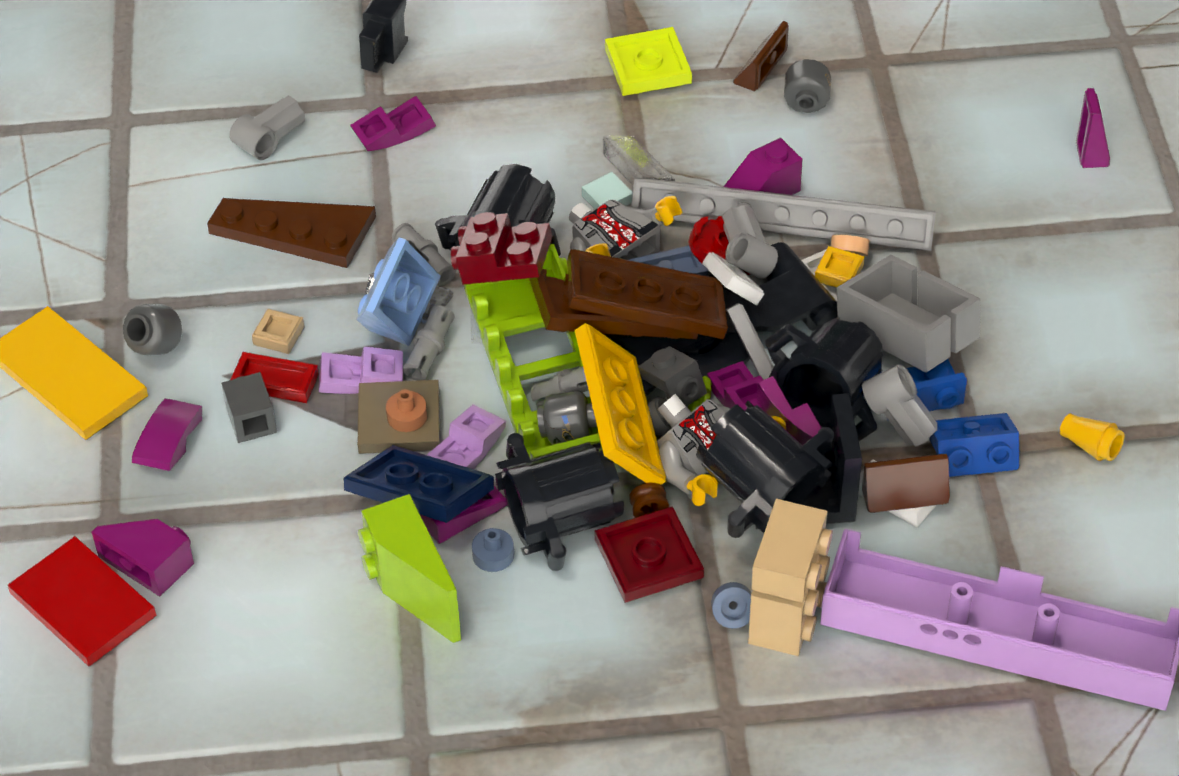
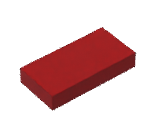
(281, 377)

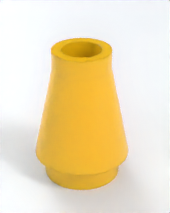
(1096, 437)

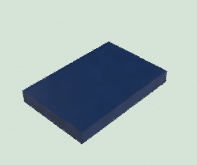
(435, 485)

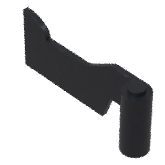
(788, 297)

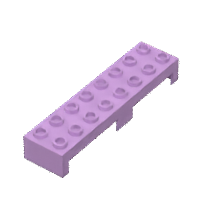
(1002, 624)

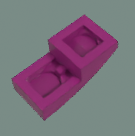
(385, 130)
(735, 385)
(799, 421)
(165, 434)

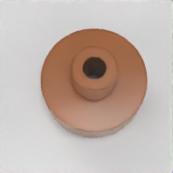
(406, 411)

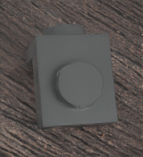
(674, 374)

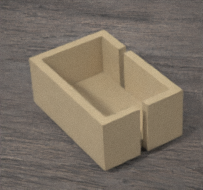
(789, 577)

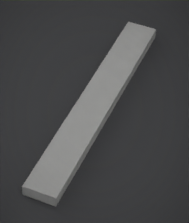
(794, 213)

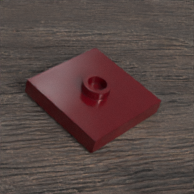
(649, 554)

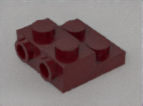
(497, 252)

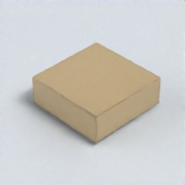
(278, 331)

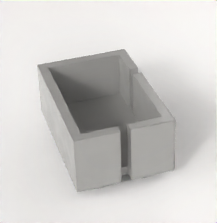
(921, 334)

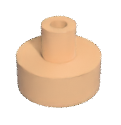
(851, 244)

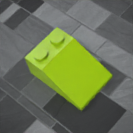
(409, 565)

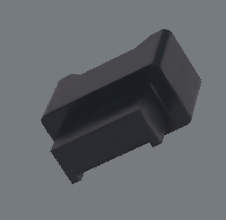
(382, 33)

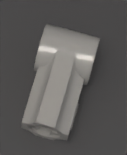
(261, 133)
(746, 243)
(896, 396)

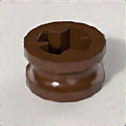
(648, 499)

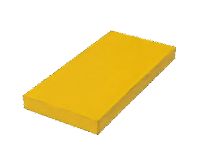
(68, 373)
(619, 405)

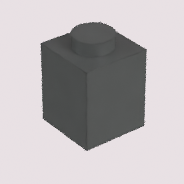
(249, 407)

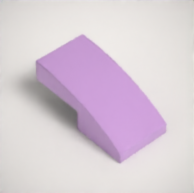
(344, 372)
(470, 437)

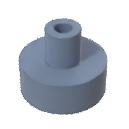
(492, 550)
(732, 605)

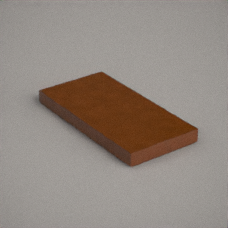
(646, 294)

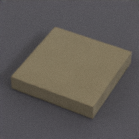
(373, 428)

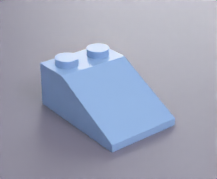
(398, 293)

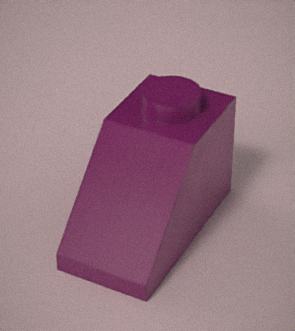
(769, 169)
(145, 552)

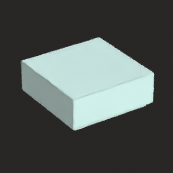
(606, 188)

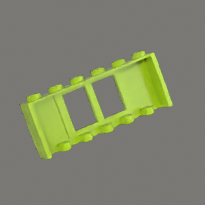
(511, 309)

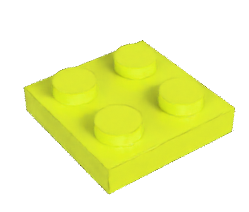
(648, 61)

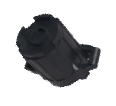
(510, 192)
(828, 363)
(763, 464)
(557, 495)

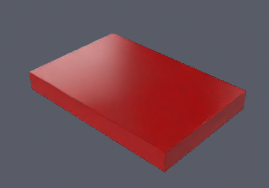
(82, 600)

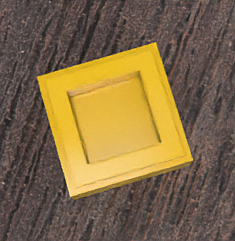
(838, 266)

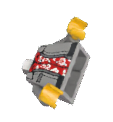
(621, 229)
(681, 443)

